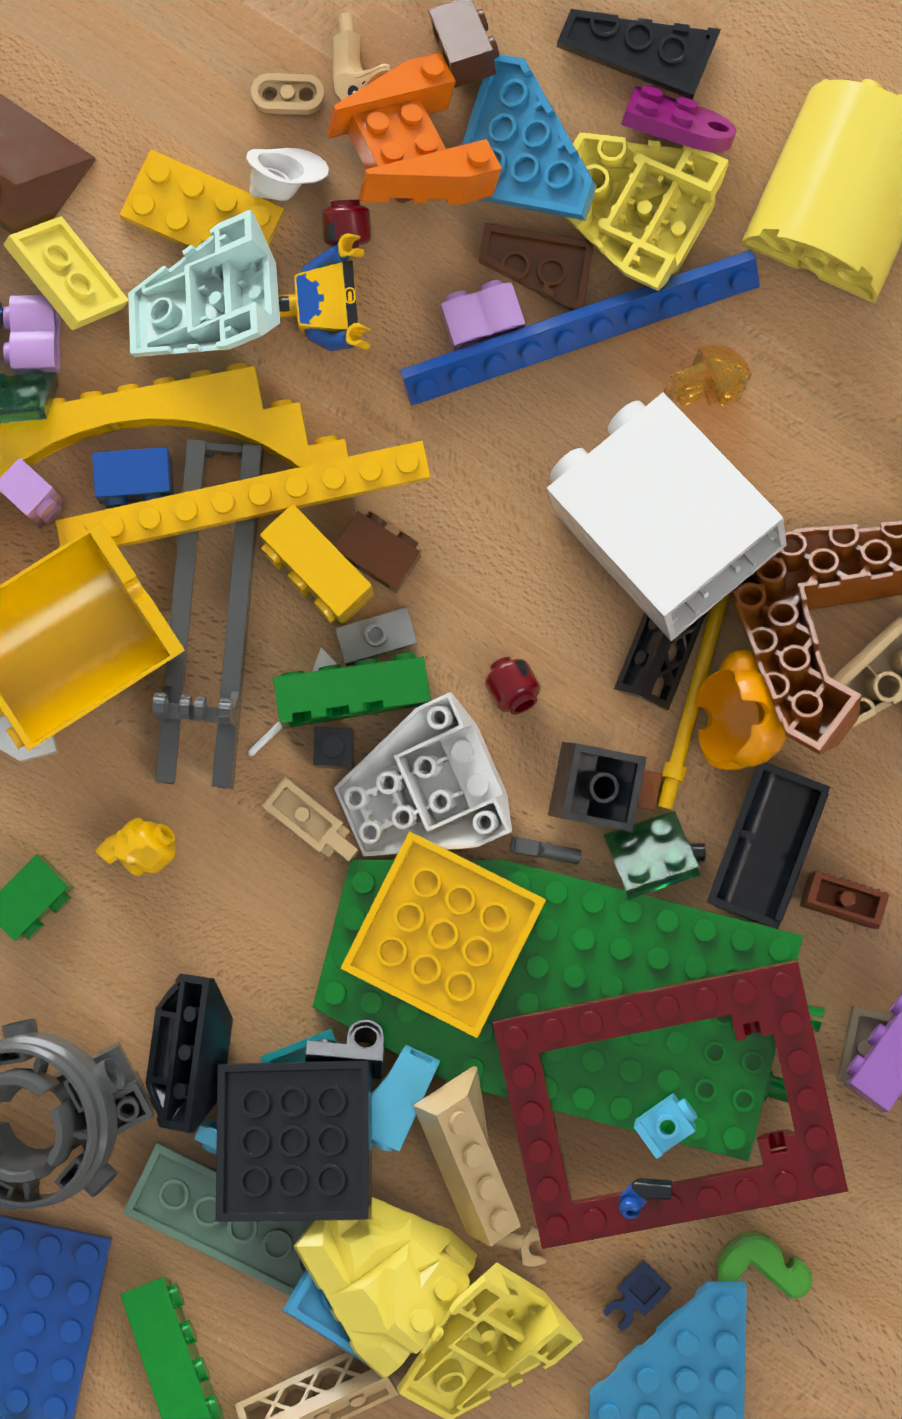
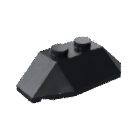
(186, 1046)

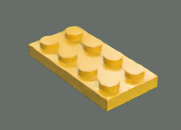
(188, 203)

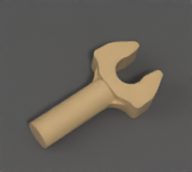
(521, 1244)

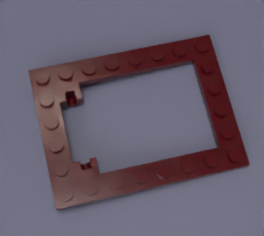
(758, 1001)

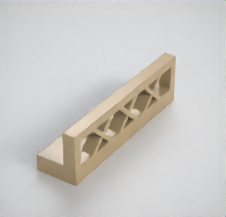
(349, 1397)

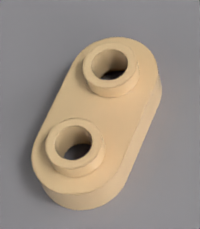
(288, 90)

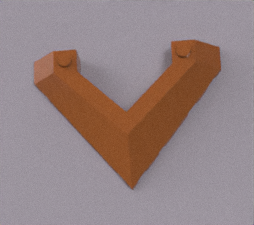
(773, 604)

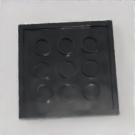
(294, 1141)

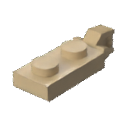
(309, 820)

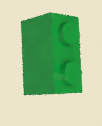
(31, 897)

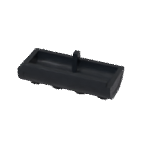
(768, 845)

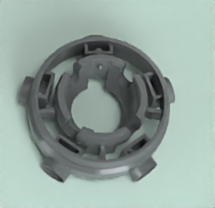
(84, 1114)

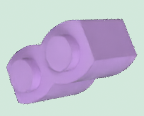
(481, 314)
(33, 335)

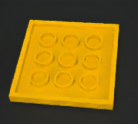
(443, 934)

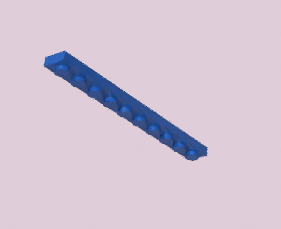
(580, 328)

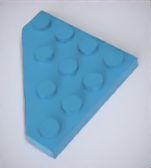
(530, 143)
(687, 1366)

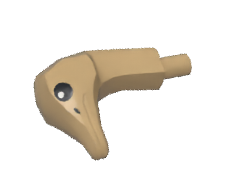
(347, 68)

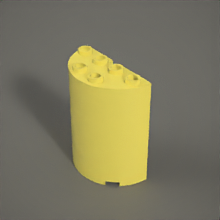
(837, 189)

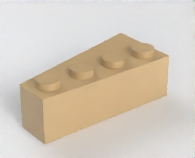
(876, 672)

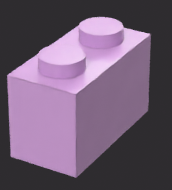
(31, 493)

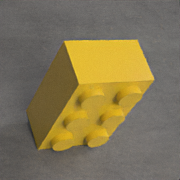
(315, 566)

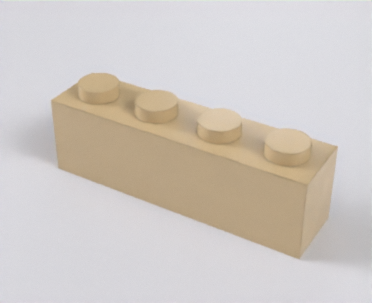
(460, 1143)

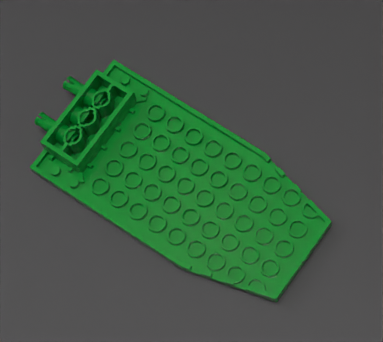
(583, 950)

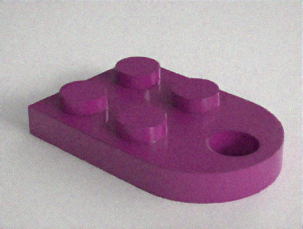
(678, 120)

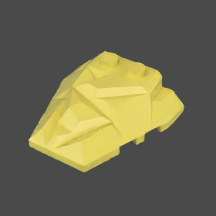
(647, 203)
(386, 1279)

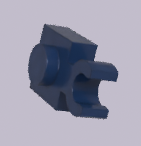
(640, 1291)

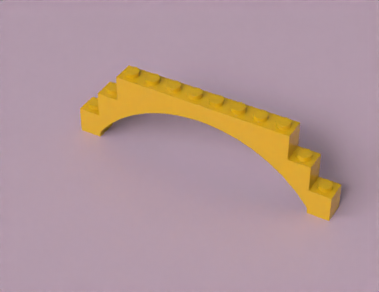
(215, 402)

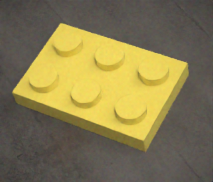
(66, 272)

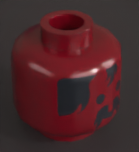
(345, 218)
(512, 685)

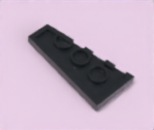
(649, 51)

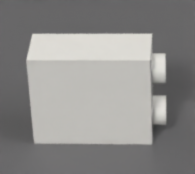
(665, 513)

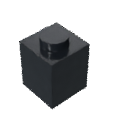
(334, 748)

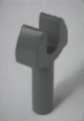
(544, 850)

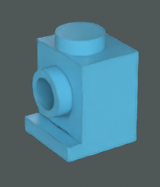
(668, 1109)

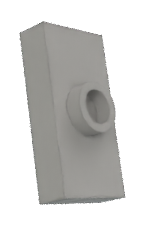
(376, 636)

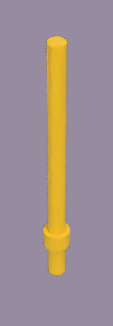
(674, 770)

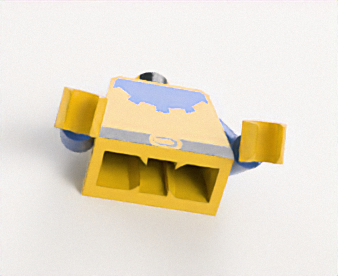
(327, 299)

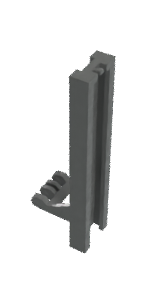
(171, 704)

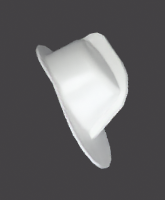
(282, 171)

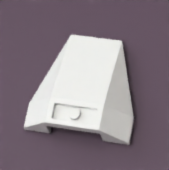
(429, 781)

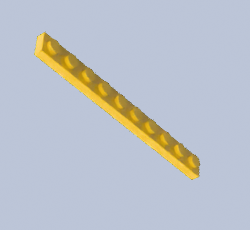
(255, 496)

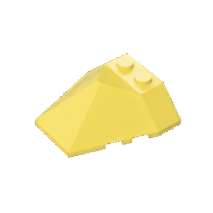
(485, 1341)

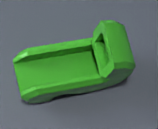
(761, 1251)

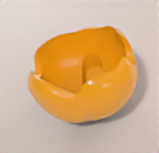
(740, 714)

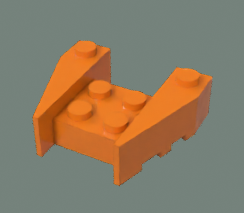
(400, 143)

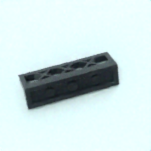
(650, 660)

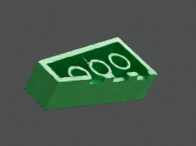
(351, 691)
(169, 1352)

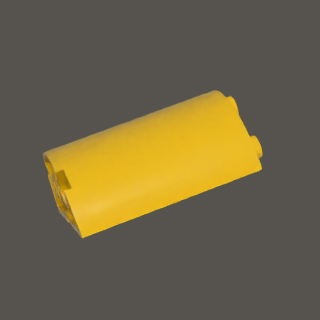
(75, 636)

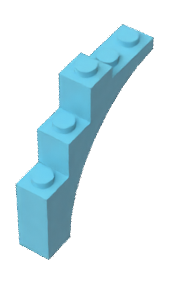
(391, 1102)

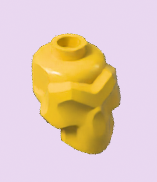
(140, 847)

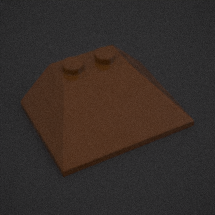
(35, 168)

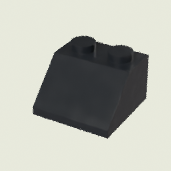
(597, 786)

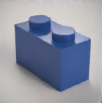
(132, 475)

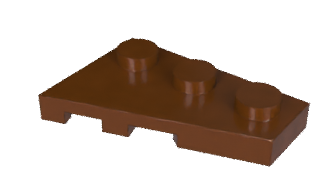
(540, 261)

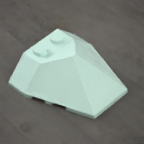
(210, 297)

